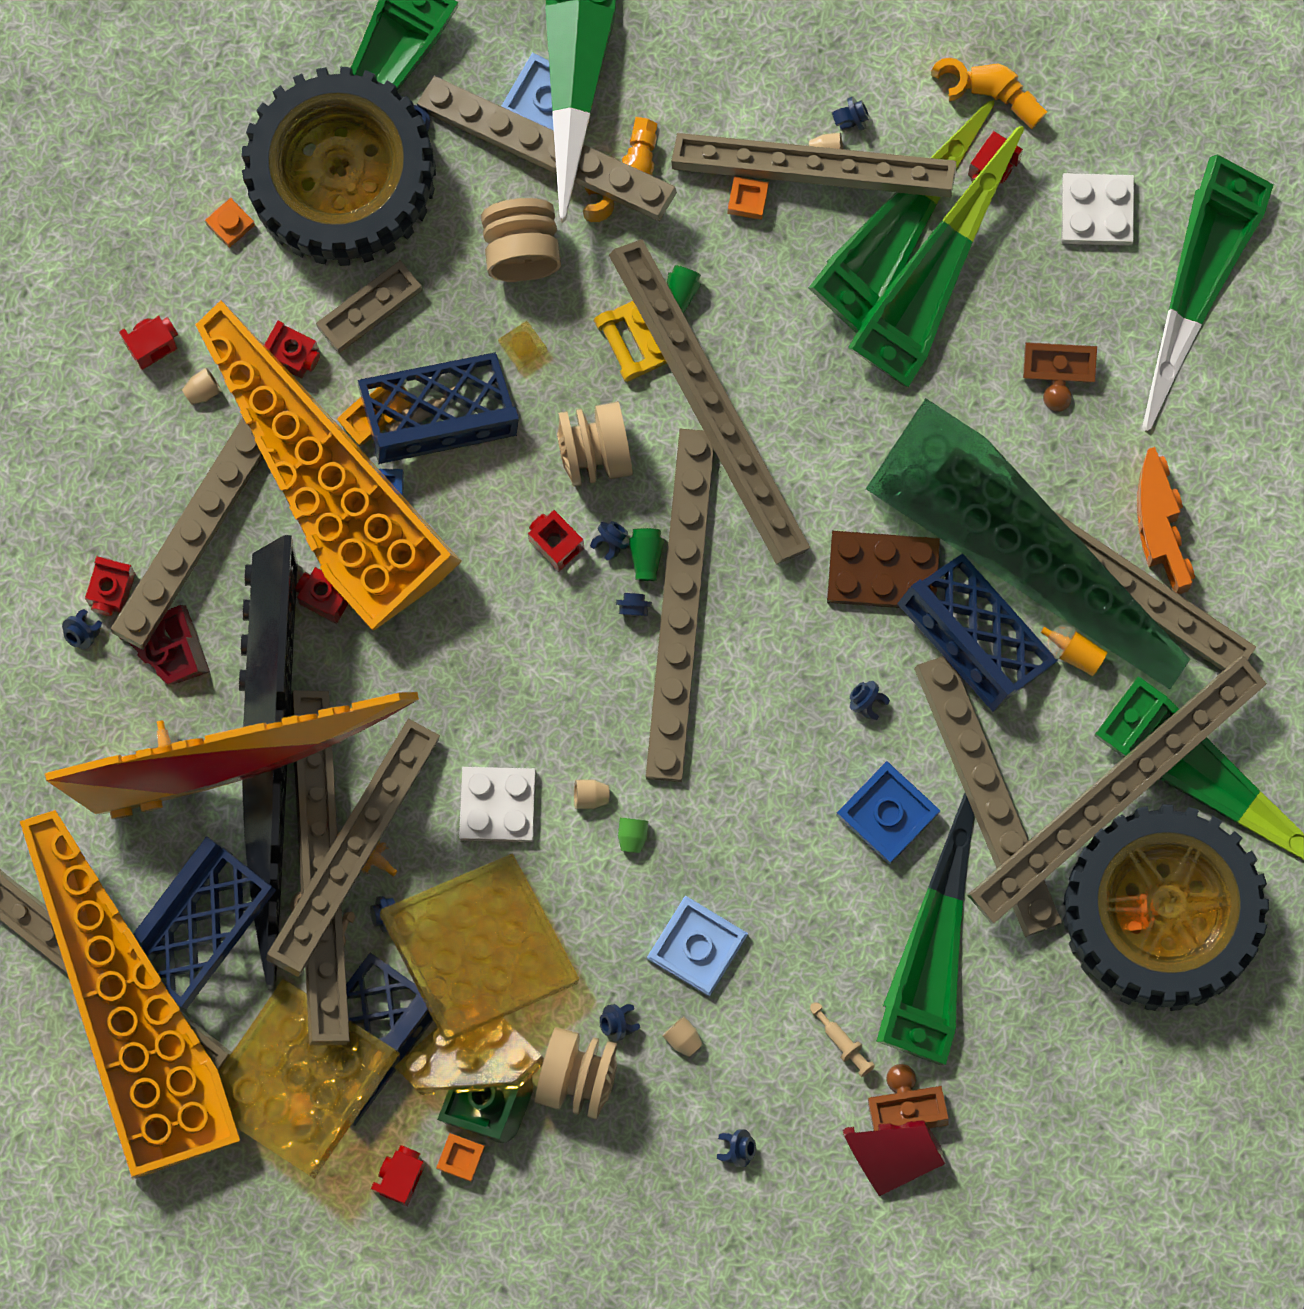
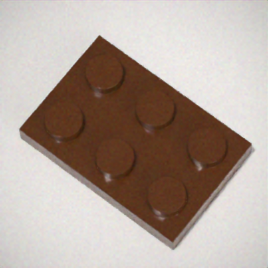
(878, 567)

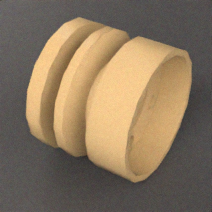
(520, 239)
(595, 444)
(576, 1073)

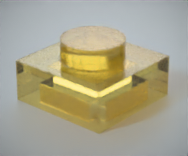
(522, 345)

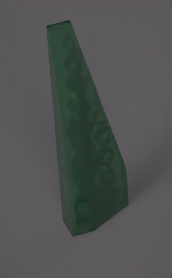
(981, 506)

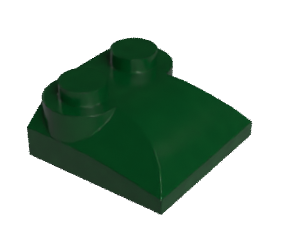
(490, 1112)

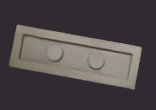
(369, 306)

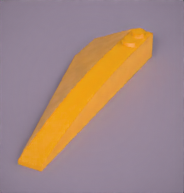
(352, 516)

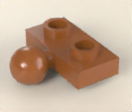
(1060, 365)
(908, 1105)

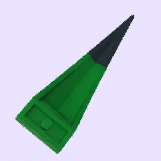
(924, 988)

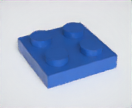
(888, 812)

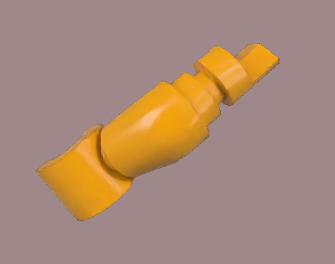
(992, 81)
(638, 156)

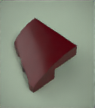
(178, 656)
(895, 1153)

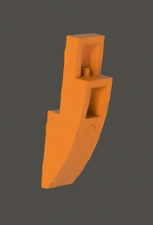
(1156, 509)

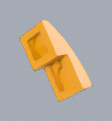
(355, 418)

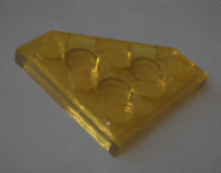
(472, 1061)

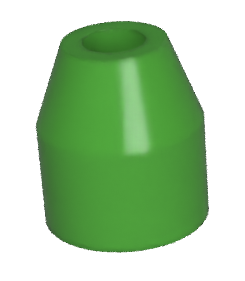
(632, 834)

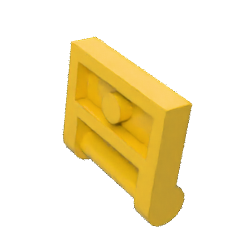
(642, 336)

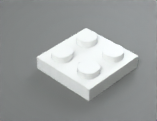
(1097, 209)
(497, 804)

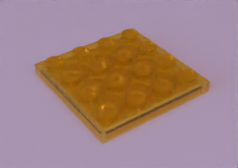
(479, 947)
(296, 1093)

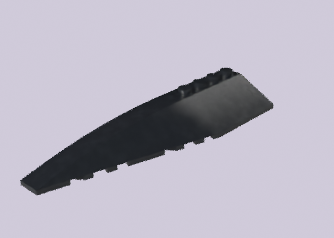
(267, 701)

